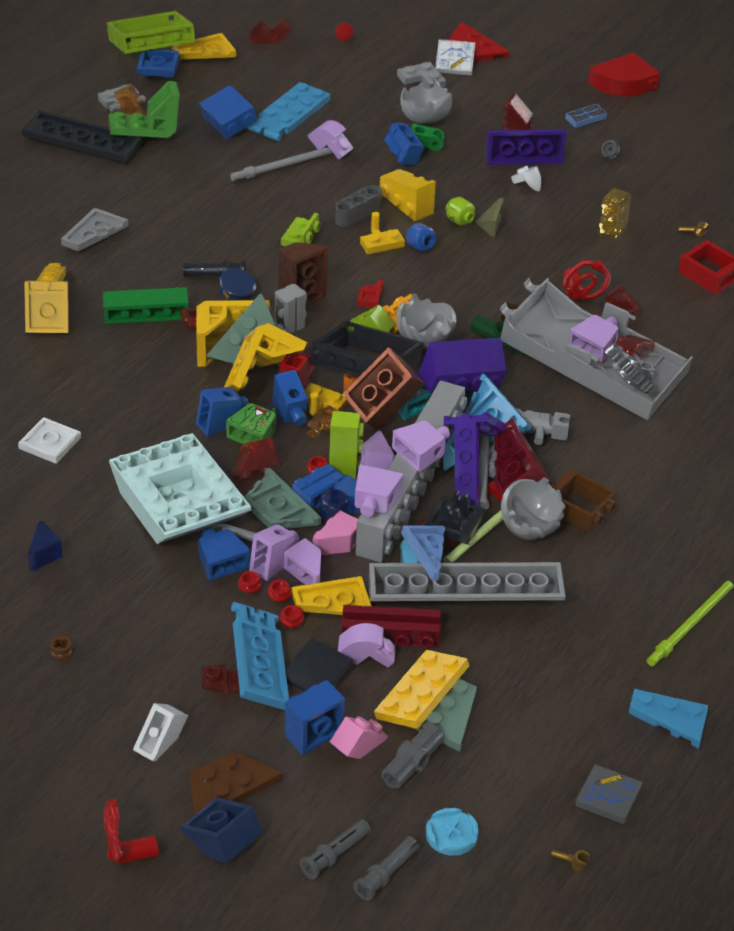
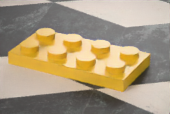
(421, 689)

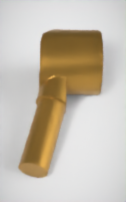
(697, 230)
(577, 861)

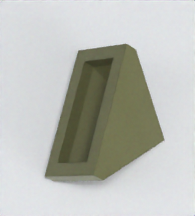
(491, 218)

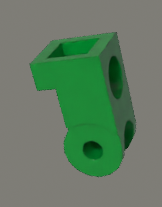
(429, 137)

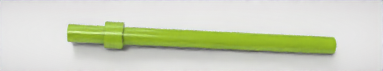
(665, 647)

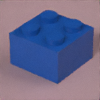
(313, 716)

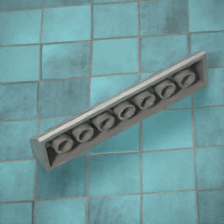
(466, 582)

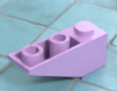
(377, 452)

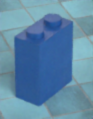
(228, 112)

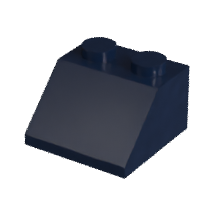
(223, 829)

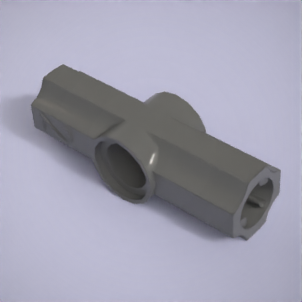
(412, 756)

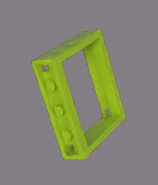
(150, 32)

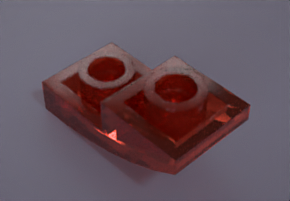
(632, 344)
(220, 679)

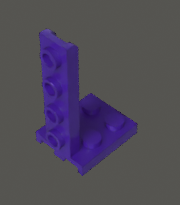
(467, 450)

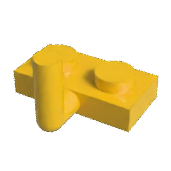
(381, 241)
(321, 397)

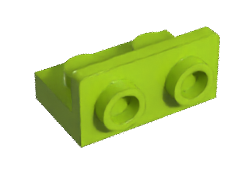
(301, 230)

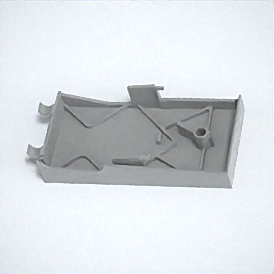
(543, 331)

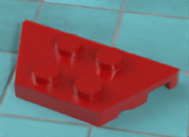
(484, 46)

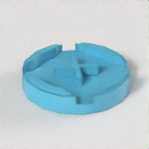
(452, 831)

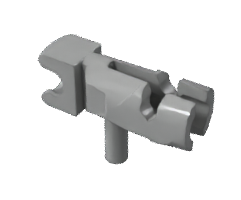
(546, 424)

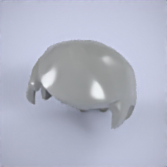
(426, 104)
(425, 320)
(532, 508)

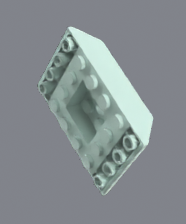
(177, 488)

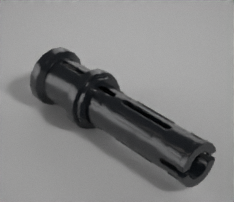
(210, 269)

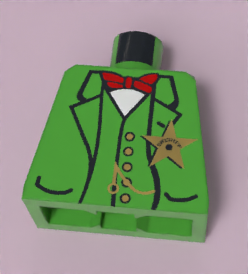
(252, 423)

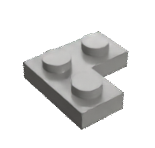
(421, 72)

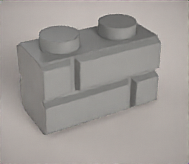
(290, 308)

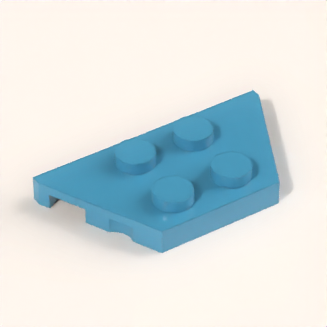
(493, 401)

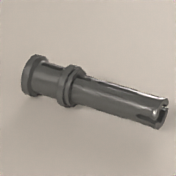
(327, 854)
(379, 873)

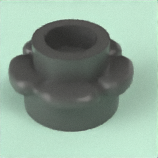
(610, 144)

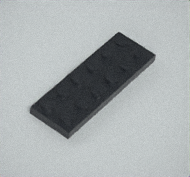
(81, 136)

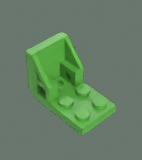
(160, 118)

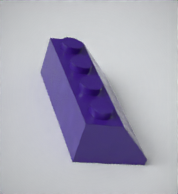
(525, 146)
(463, 363)

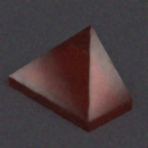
(623, 299)

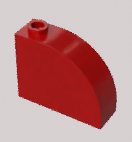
(624, 76)

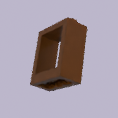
(590, 489)

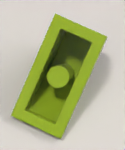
(374, 318)

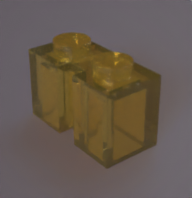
(616, 212)

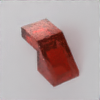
(264, 34)

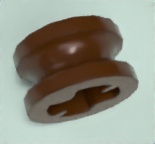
(65, 649)

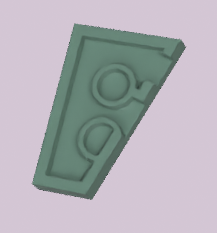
(453, 713)

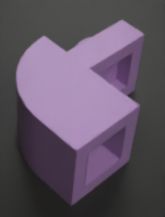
(331, 134)
(365, 641)

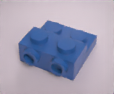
(158, 63)

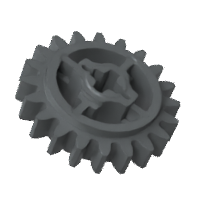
(629, 369)

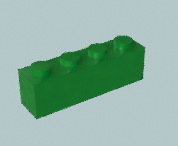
(144, 305)

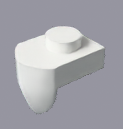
(530, 175)

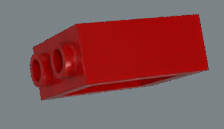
(704, 276)

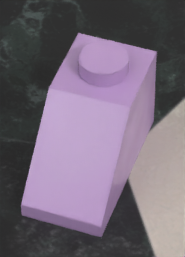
(304, 561)

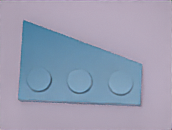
(677, 715)

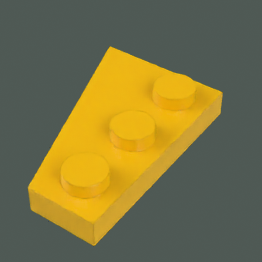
(206, 47)
(330, 595)

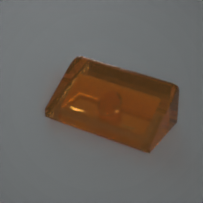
(129, 100)

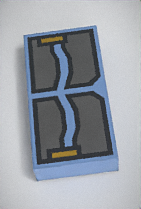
(586, 115)

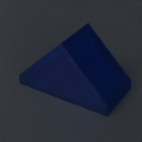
(44, 547)

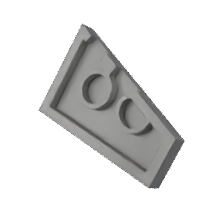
(93, 228)

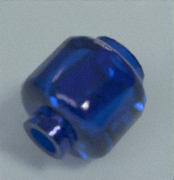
(332, 502)

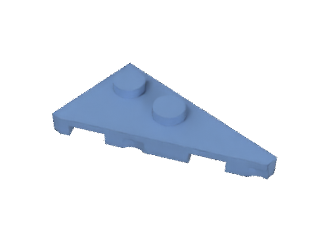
(427, 546)

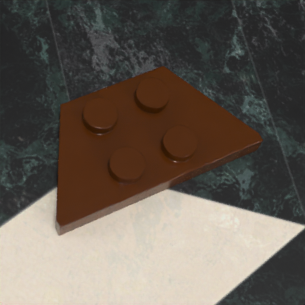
(230, 778)

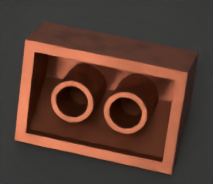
(306, 267)
(383, 389)

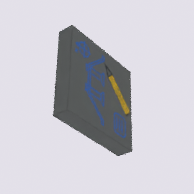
(609, 794)

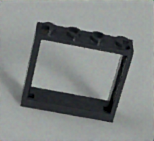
(329, 354)

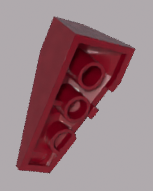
(515, 458)

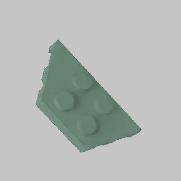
(230, 344)
(279, 505)

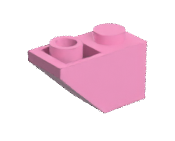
(337, 534)
(358, 737)

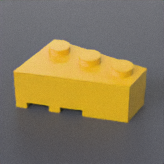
(409, 193)

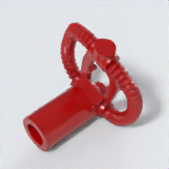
(573, 284)
(128, 850)

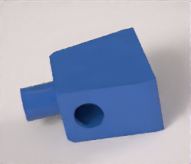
(290, 398)
(216, 407)
(222, 553)

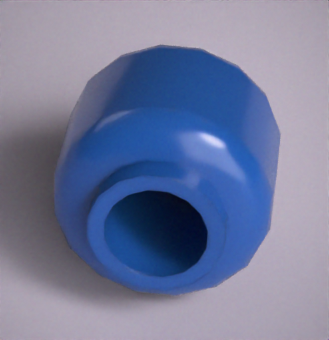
(421, 237)

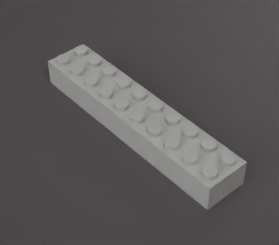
(380, 530)

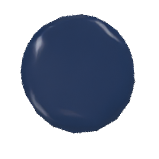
(237, 284)

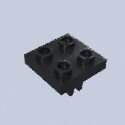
(457, 517)

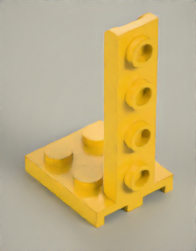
(47, 301)

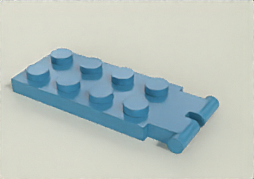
(289, 111)
(259, 656)

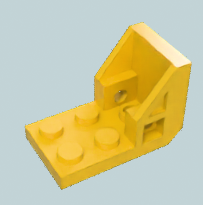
(213, 321)
(270, 345)

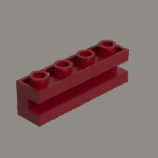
(399, 625)

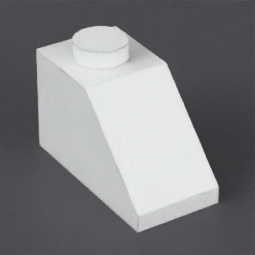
(160, 731)

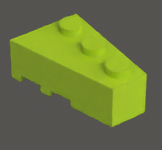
(346, 442)

